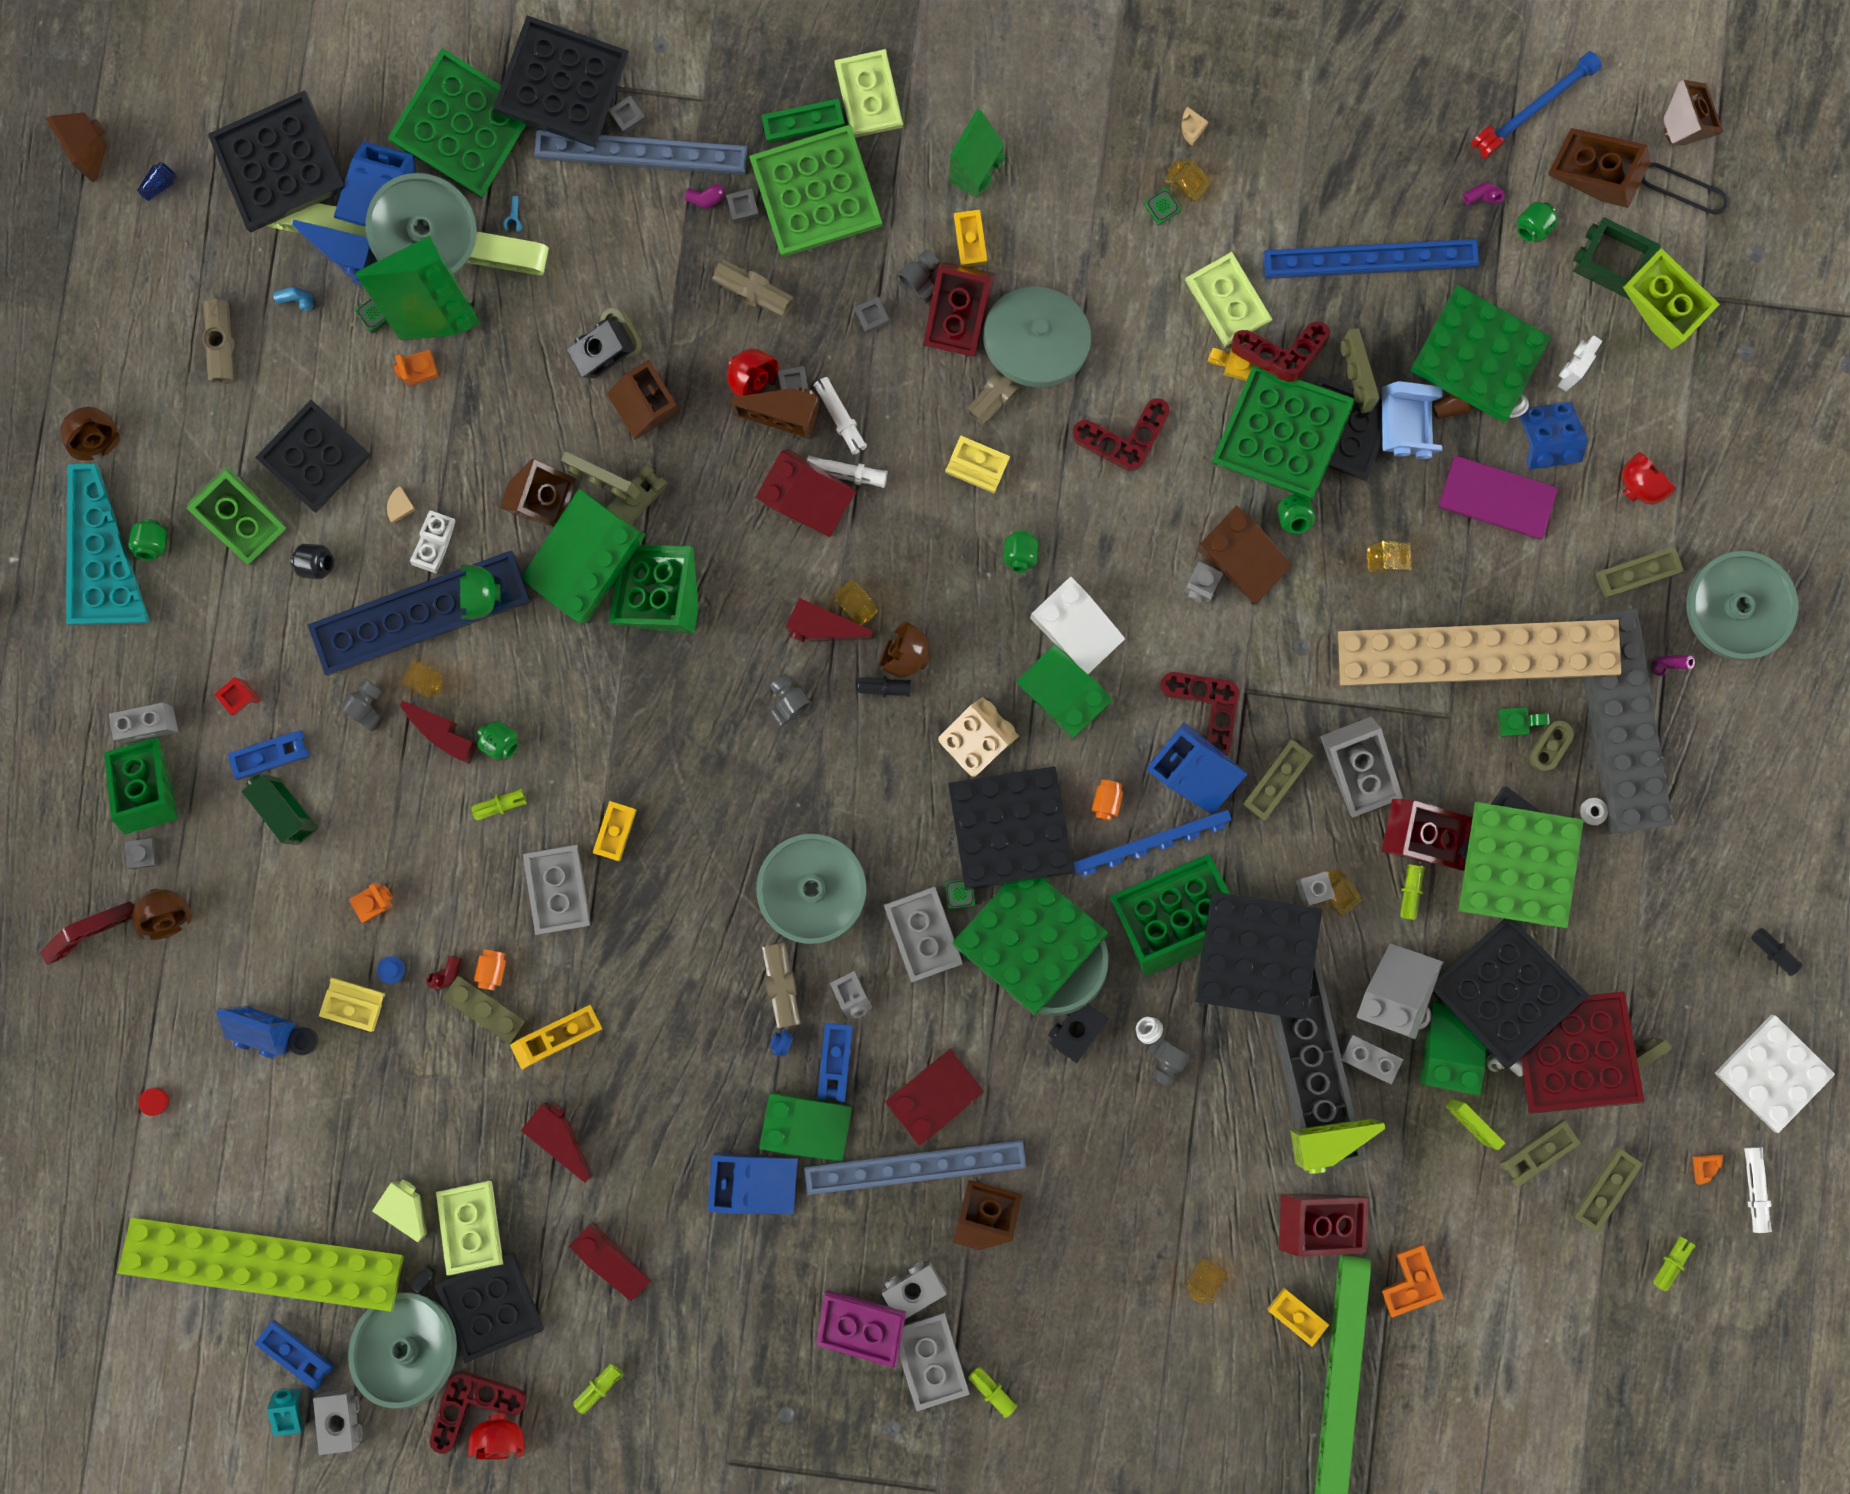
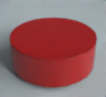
(153, 1101)

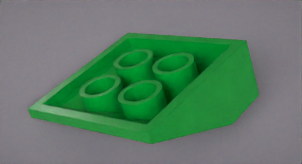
(657, 590)

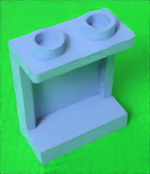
(1409, 419)

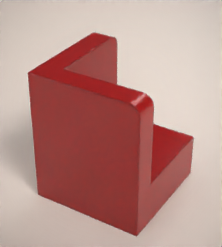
(236, 695)

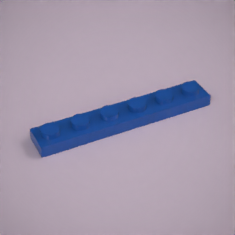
(1163, 840)

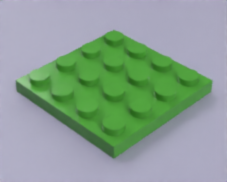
(816, 191)
(1521, 865)

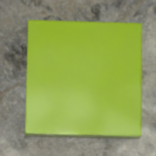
(1474, 1124)

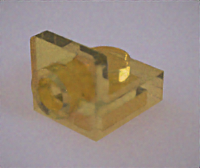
(1188, 178)
(1389, 556)
(855, 602)
(423, 679)
(1345, 893)
(1205, 1281)

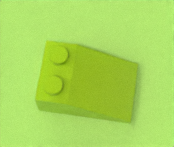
(1669, 299)
(1328, 1144)

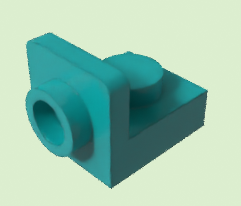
(285, 1412)

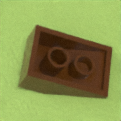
(1601, 166)
(781, 409)
(1244, 555)

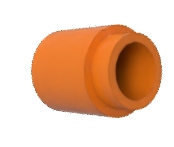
(1107, 800)
(490, 969)

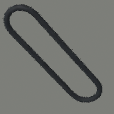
(1691, 180)

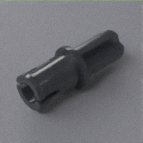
(883, 686)
(1776, 951)

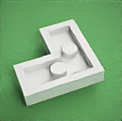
(1575, 370)

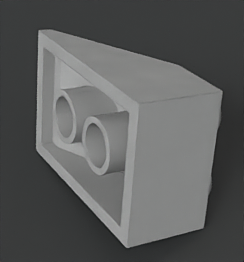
(1362, 766)
(1400, 991)

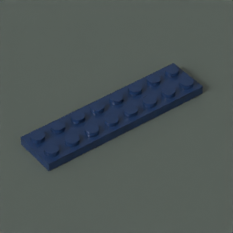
(409, 616)

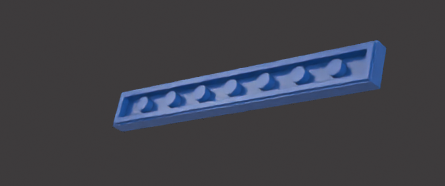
(1371, 259)

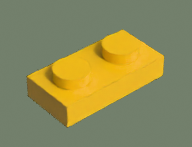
(970, 238)
(614, 831)
(1298, 1317)

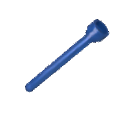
(1587, 65)

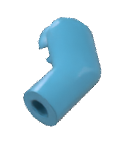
(295, 294)

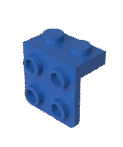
(1553, 435)

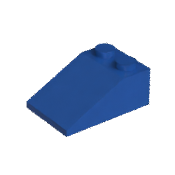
(343, 249)
(256, 1029)

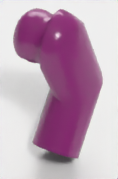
(1485, 192)
(706, 198)
(1663, 663)

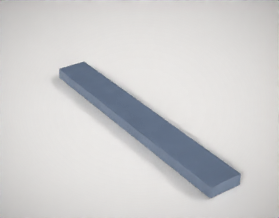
(645, 153)
(915, 1167)

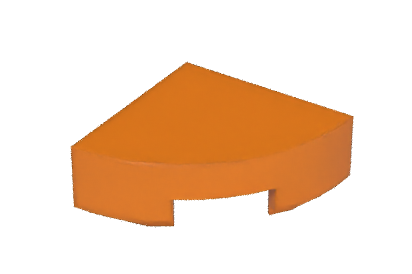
(1706, 1167)

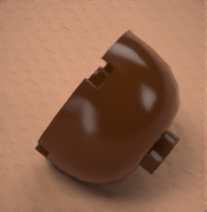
(88, 432)
(906, 652)
(160, 914)

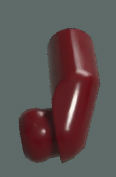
(446, 976)

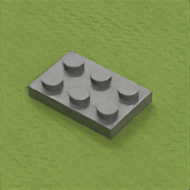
(556, 889)
(923, 934)
(931, 1362)

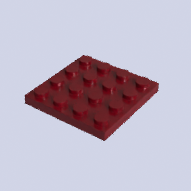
(1585, 1060)

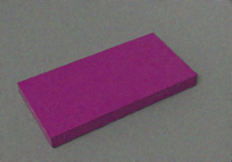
(1497, 497)

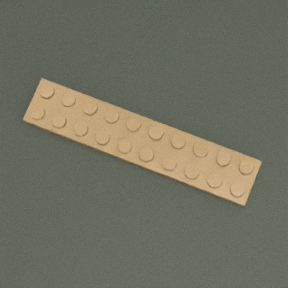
(1479, 653)

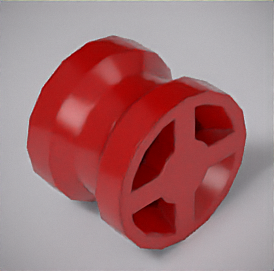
(1487, 142)

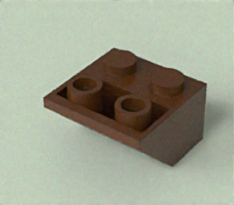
(642, 400)

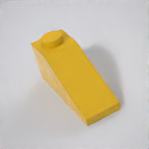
(555, 1037)

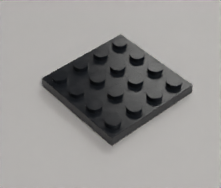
(561, 81)
(277, 161)
(1010, 828)
(1258, 955)
(1508, 992)

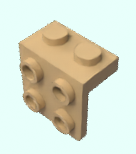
(977, 736)

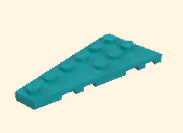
(98, 569)

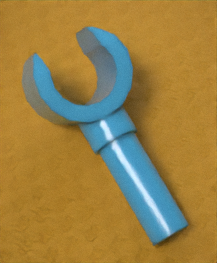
(513, 215)

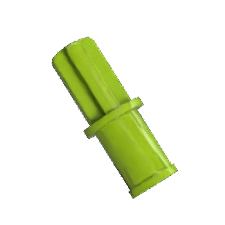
(498, 804)
(1412, 891)
(1673, 1264)
(597, 1388)
(992, 1392)

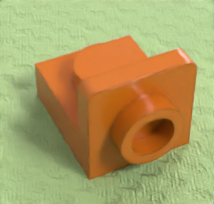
(416, 368)
(371, 902)

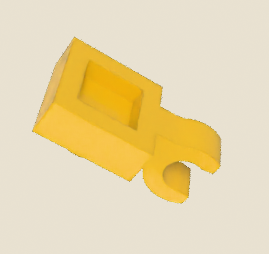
(1234, 365)

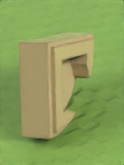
(1192, 125)
(399, 505)

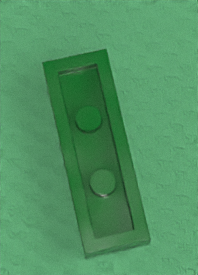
(803, 121)

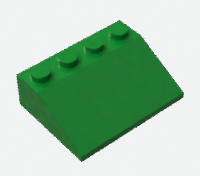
(418, 293)
(582, 557)
(1168, 914)

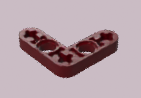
(1283, 358)
(1131, 445)
(1218, 705)
(75, 933)
(471, 1395)

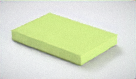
(868, 93)
(1228, 298)
(469, 1228)

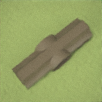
(752, 288)
(218, 325)
(996, 392)
(781, 985)

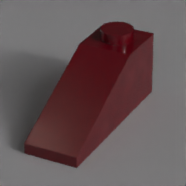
(819, 625)
(556, 1137)
(609, 1261)

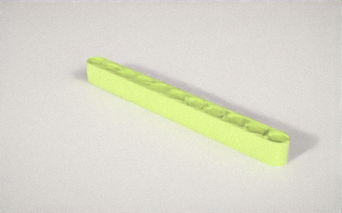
(488, 251)

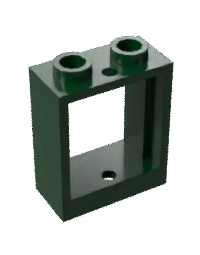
(1620, 233)
(279, 809)

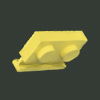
(977, 464)
(352, 1004)

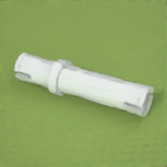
(845, 425)
(857, 474)
(1757, 1188)

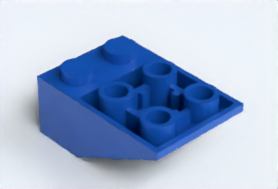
(367, 173)
(1196, 769)
(752, 1184)

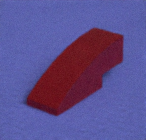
(440, 732)

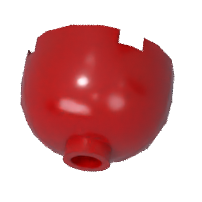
(751, 372)
(1645, 481)
(496, 1439)

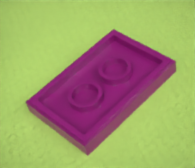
(861, 1328)

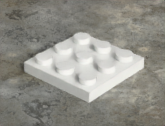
(1774, 1073)

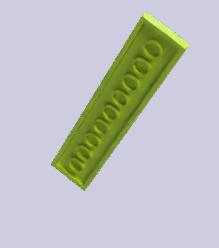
(261, 1264)

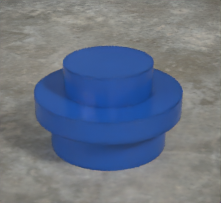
(391, 969)
(780, 1043)

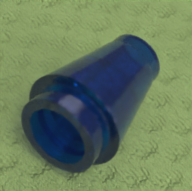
(156, 181)

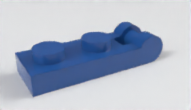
(267, 755)
(835, 1061)
(294, 1354)

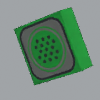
(1162, 206)
(371, 315)
(957, 895)

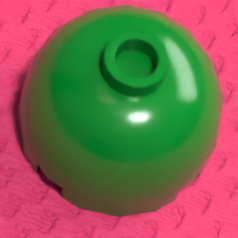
(477, 592)

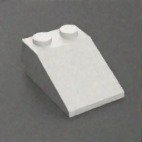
(1077, 625)

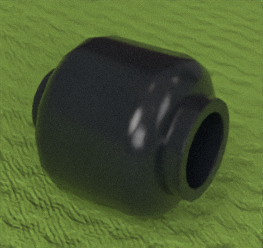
(312, 561)

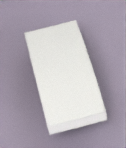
(433, 542)

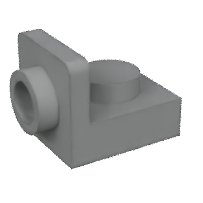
(1202, 583)
(1315, 888)
(851, 996)

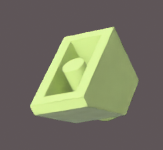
(403, 1209)

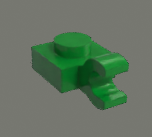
(1517, 721)

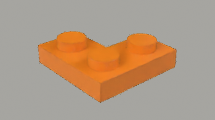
(1418, 1288)

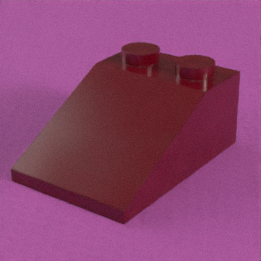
(958, 308)
(805, 493)
(1426, 833)
(934, 1097)
(1323, 1224)

